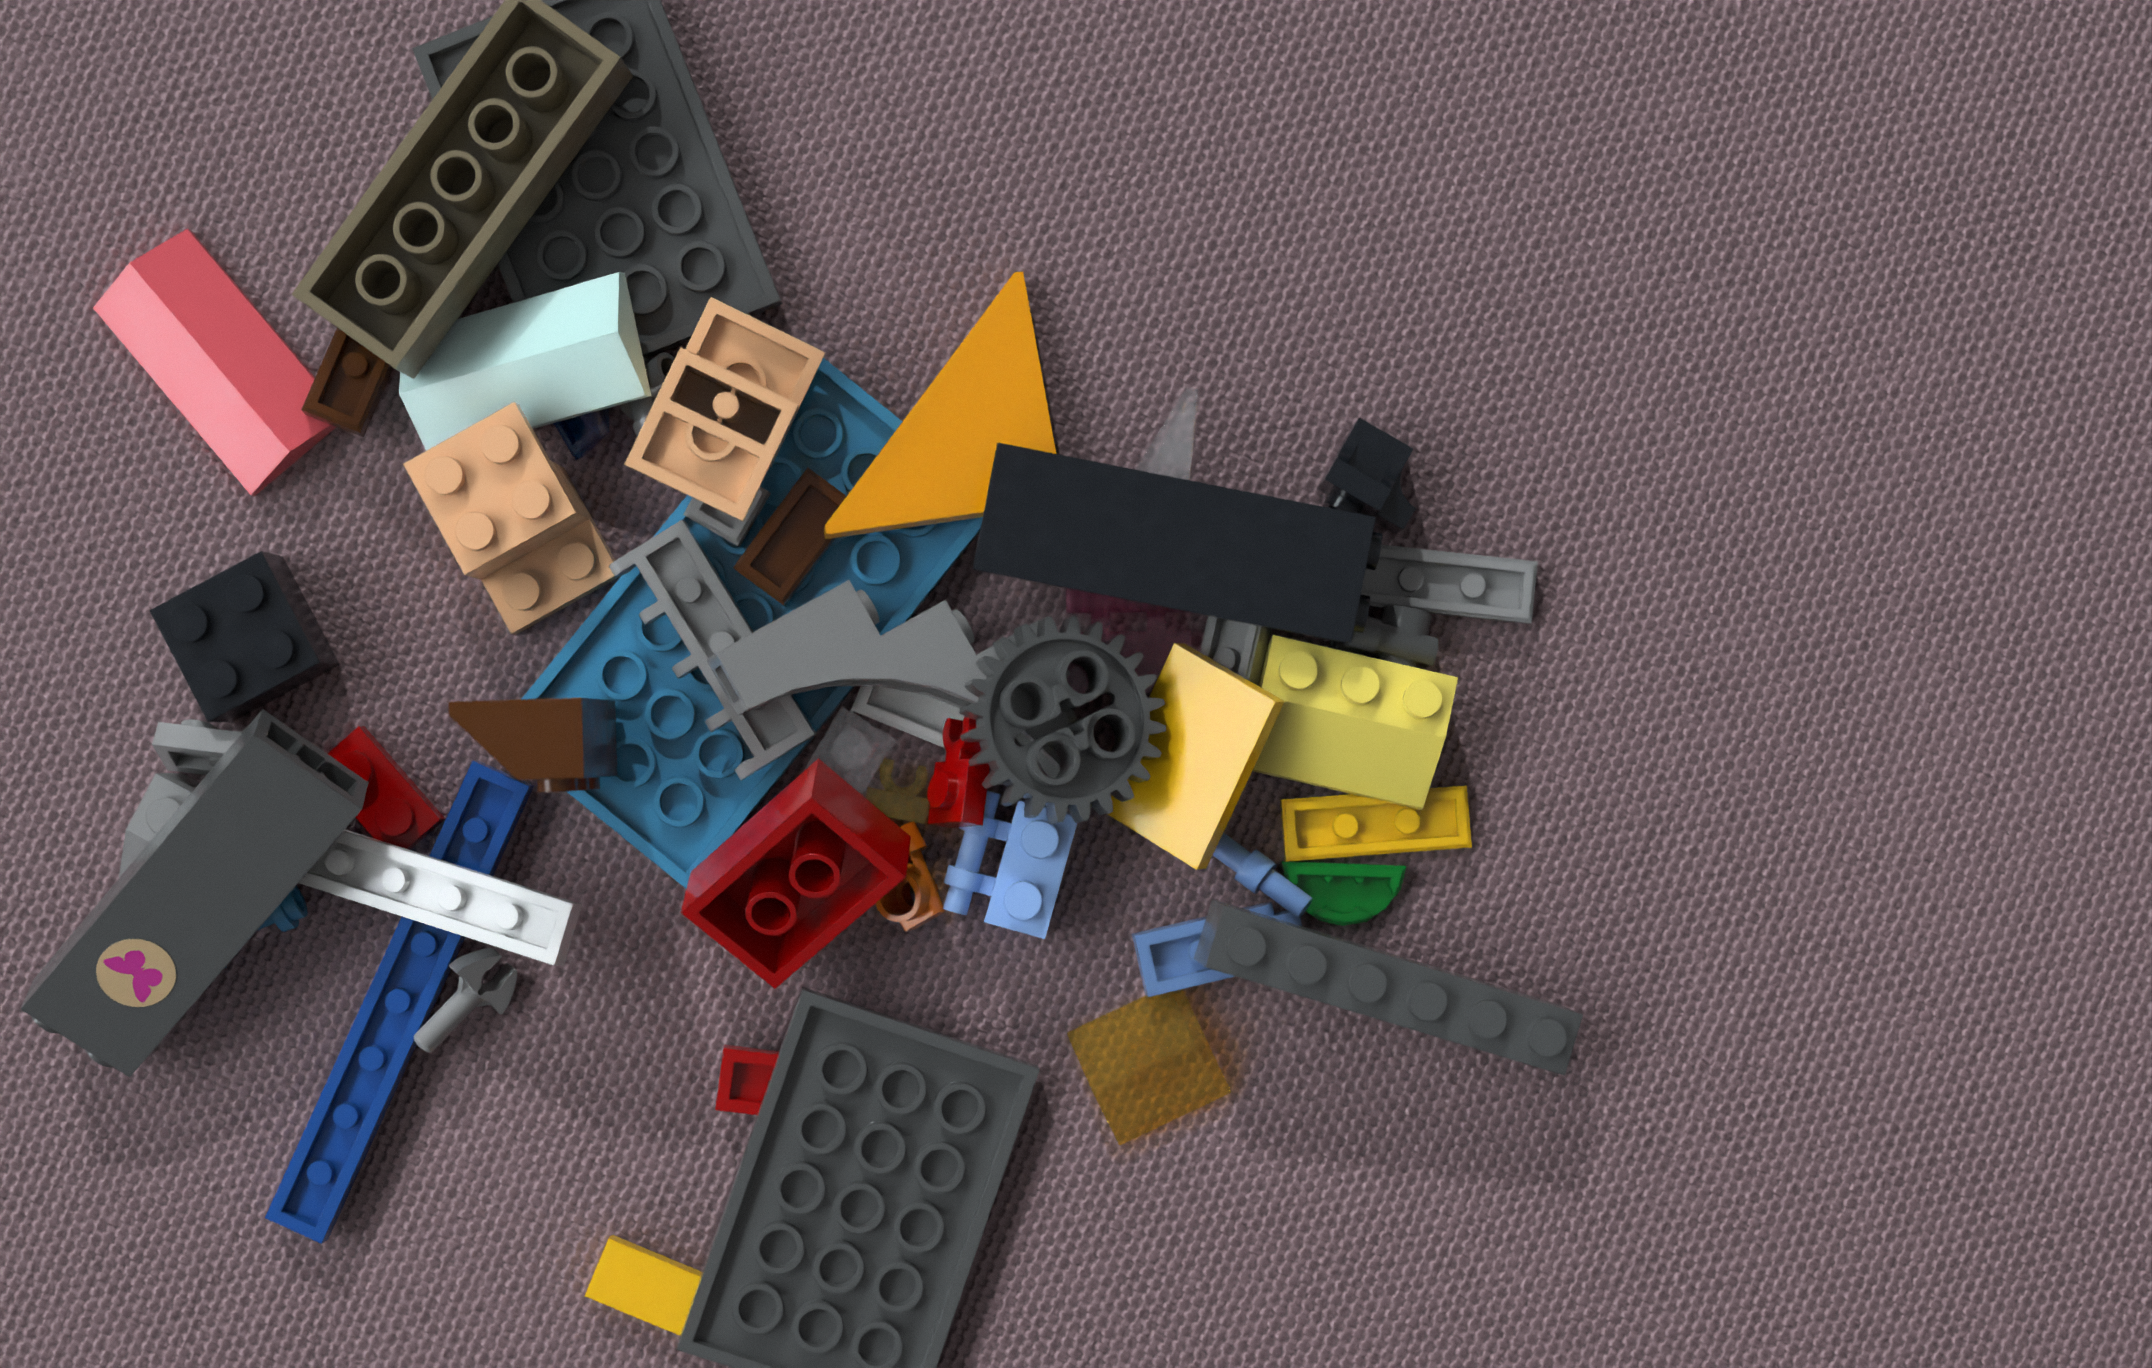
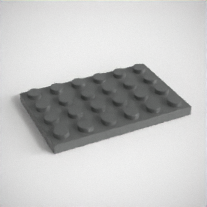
(642, 190)
(858, 1195)

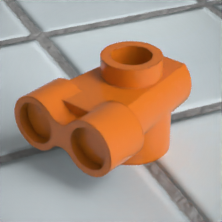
(898, 904)

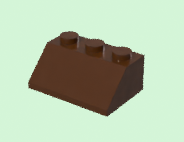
(549, 739)

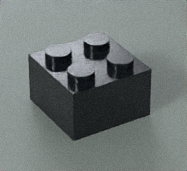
(244, 637)

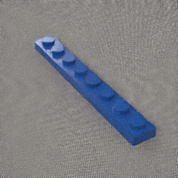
(390, 1016)

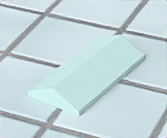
(546, 353)

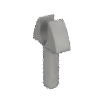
(469, 995)

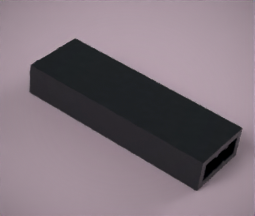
(1177, 544)

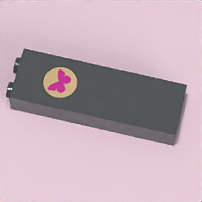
(195, 894)

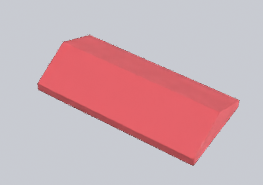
(214, 358)

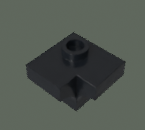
(1368, 475)

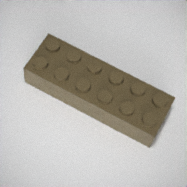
(464, 183)

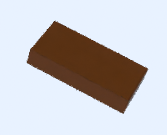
(792, 538)

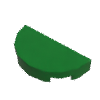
(1345, 891)

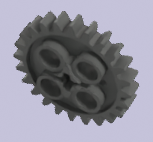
(1040, 668)

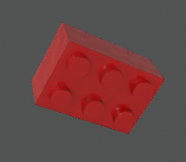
(797, 874)

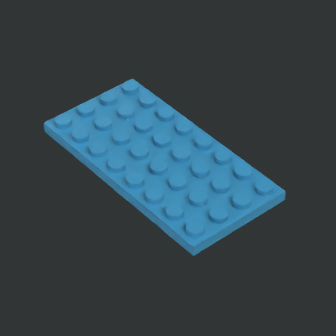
(674, 776)

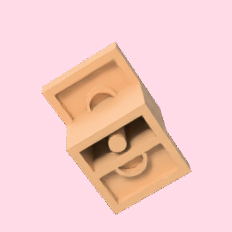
(725, 409)
(512, 518)

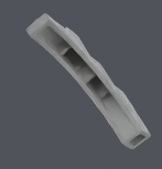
(839, 645)

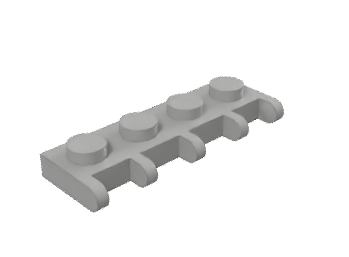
(707, 622)

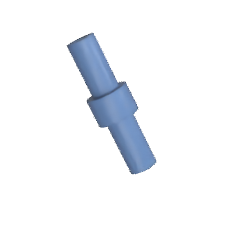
(1258, 874)

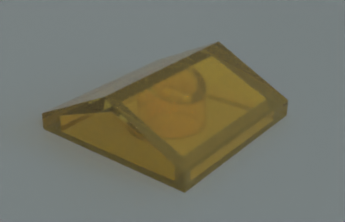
(1148, 1063)

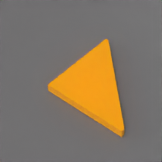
(946, 446)

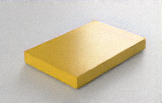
(1208, 753)

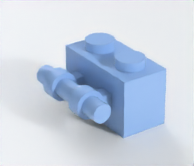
(1028, 871)

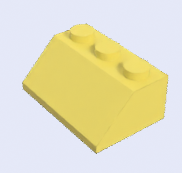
(1354, 722)

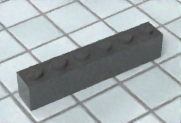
(1387, 987)

